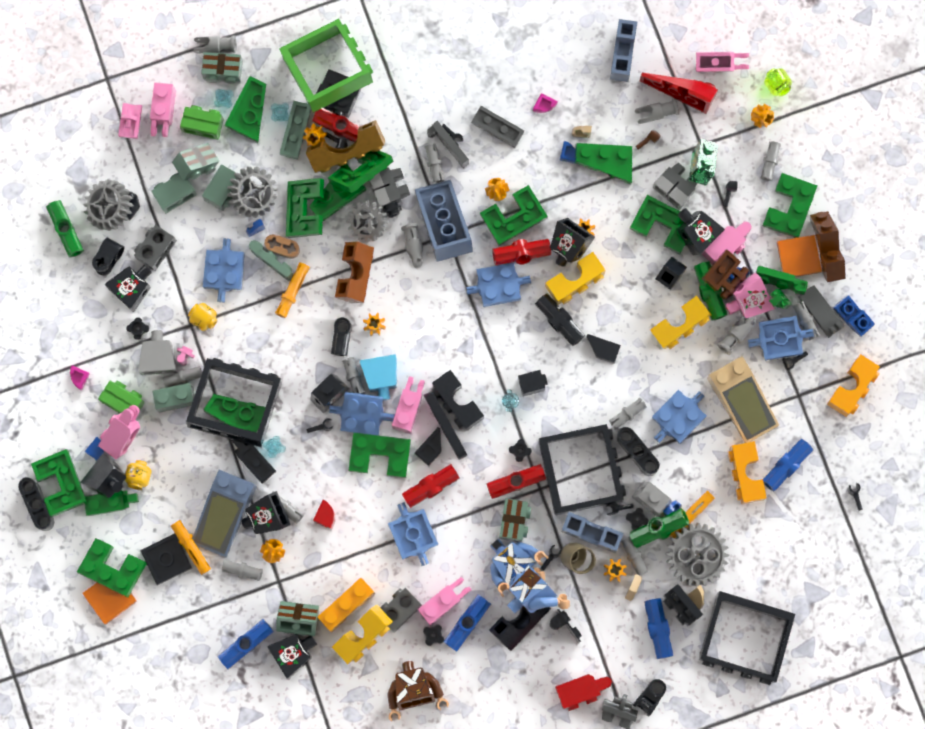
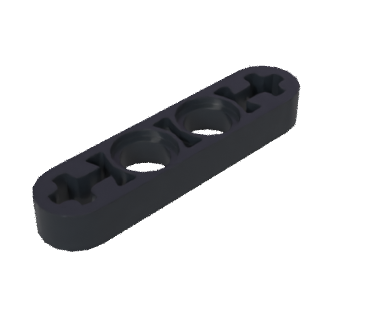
(445, 425)

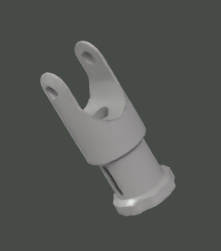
(216, 44)
(658, 111)
(413, 244)
(736, 334)

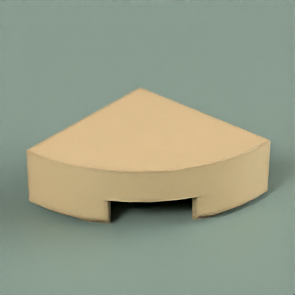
(582, 131)
(633, 587)
(697, 597)

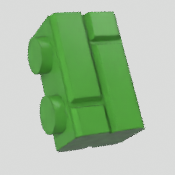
(202, 122)
(119, 398)

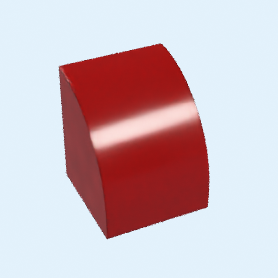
(325, 515)

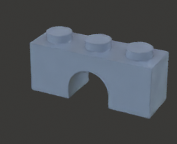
(623, 50)
(592, 533)

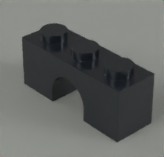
(465, 415)
(513, 631)

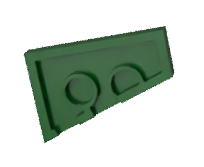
(248, 110)
(609, 159)
(334, 199)
(235, 412)

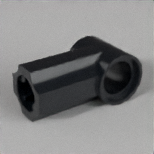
(341, 339)

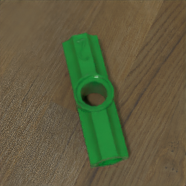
(69, 238)
(712, 298)
(668, 524)

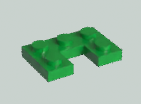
(371, 165)
(802, 196)
(657, 211)
(297, 221)
(507, 229)
(366, 444)
(71, 491)
(120, 581)

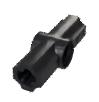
(559, 319)

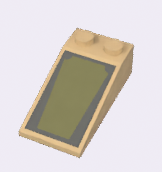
(743, 399)

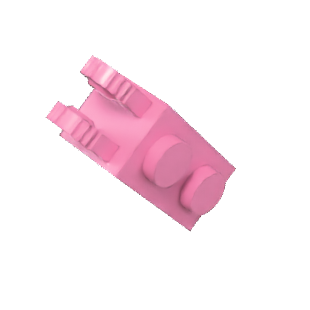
(719, 61)
(162, 107)
(729, 239)
(408, 407)
(120, 432)
(442, 602)

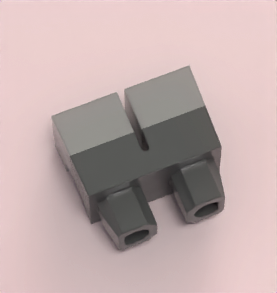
(669, 180)
(386, 189)

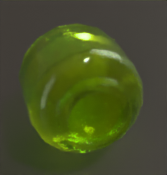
(778, 82)

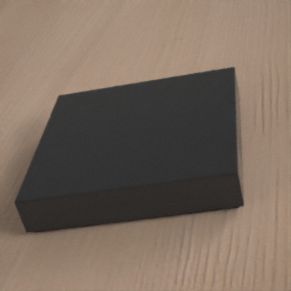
(166, 559)

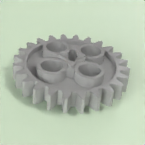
(708, 567)

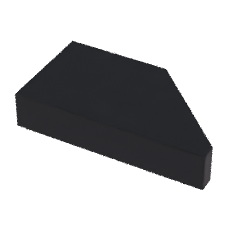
(603, 348)
(430, 448)

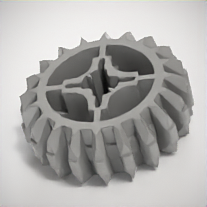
(102, 196)
(260, 205)

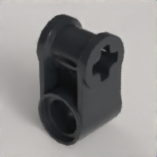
(109, 253)
(650, 697)

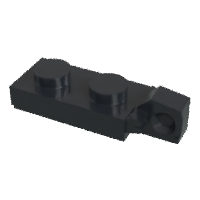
(254, 461)

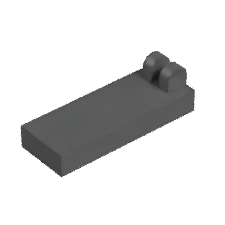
(497, 126)
(437, 130)
(821, 311)

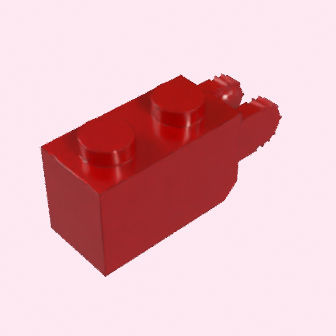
(581, 690)

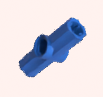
(787, 465)
(658, 628)
(459, 633)
(235, 652)

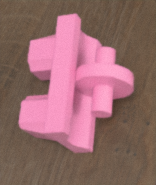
(130, 121)

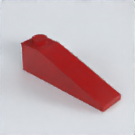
(690, 92)

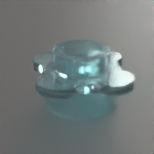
(223, 93)
(279, 117)
(510, 400)
(269, 446)

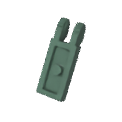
(270, 259)

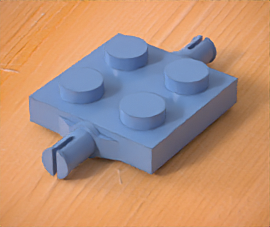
(223, 270)
(498, 284)
(780, 338)
(361, 413)
(679, 416)
(413, 534)

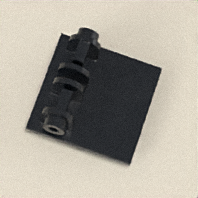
(563, 619)

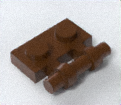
(721, 270)

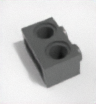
(159, 250)
(403, 614)

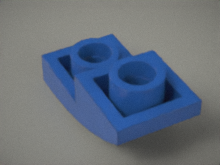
(853, 316)

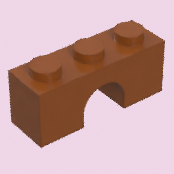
(359, 258)

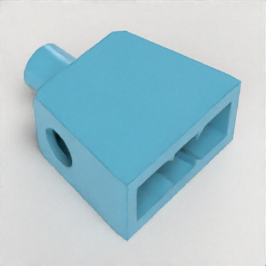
(381, 374)

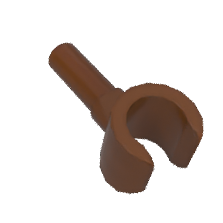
(654, 136)

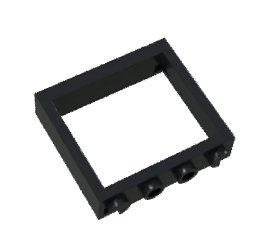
(226, 430)
(551, 480)
(761, 608)

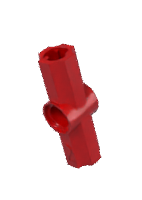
(330, 120)
(521, 251)
(528, 476)
(430, 486)

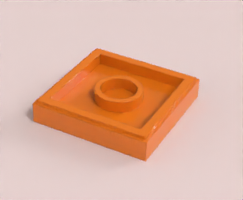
(799, 256)
(107, 602)

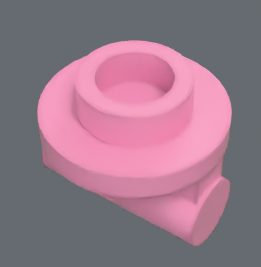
(185, 353)

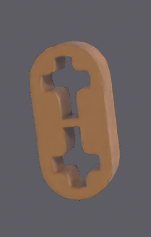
(281, 250)

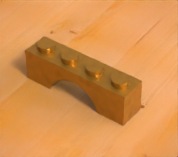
(324, 156)

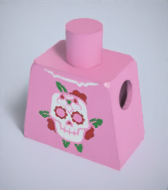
(750, 298)

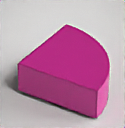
(544, 104)
(78, 377)

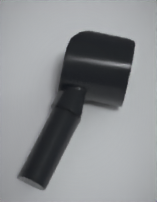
(452, 134)
(341, 143)
(730, 186)
(794, 360)
(320, 427)
(856, 496)
(616, 508)
(551, 556)

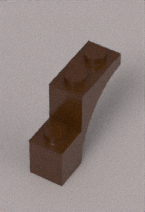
(828, 243)

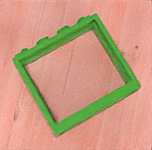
(339, 89)

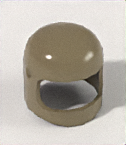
(574, 556)

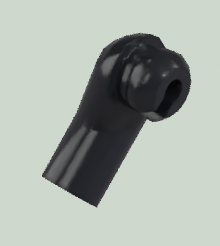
(135, 201)

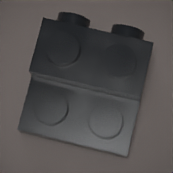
(343, 106)
(682, 605)

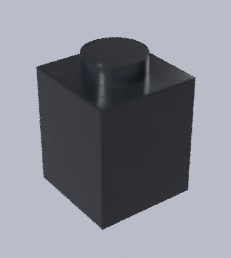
(671, 273)
(532, 382)

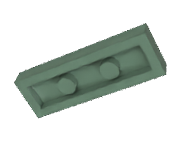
(295, 129)

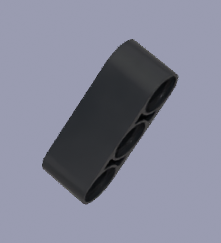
(641, 460)
(29, 497)

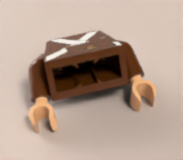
(413, 689)

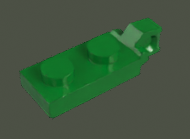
(782, 280)
(779, 299)
(100, 504)

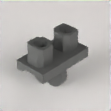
(621, 708)

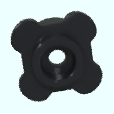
(392, 209)
(137, 323)
(520, 455)
(642, 519)
(429, 631)

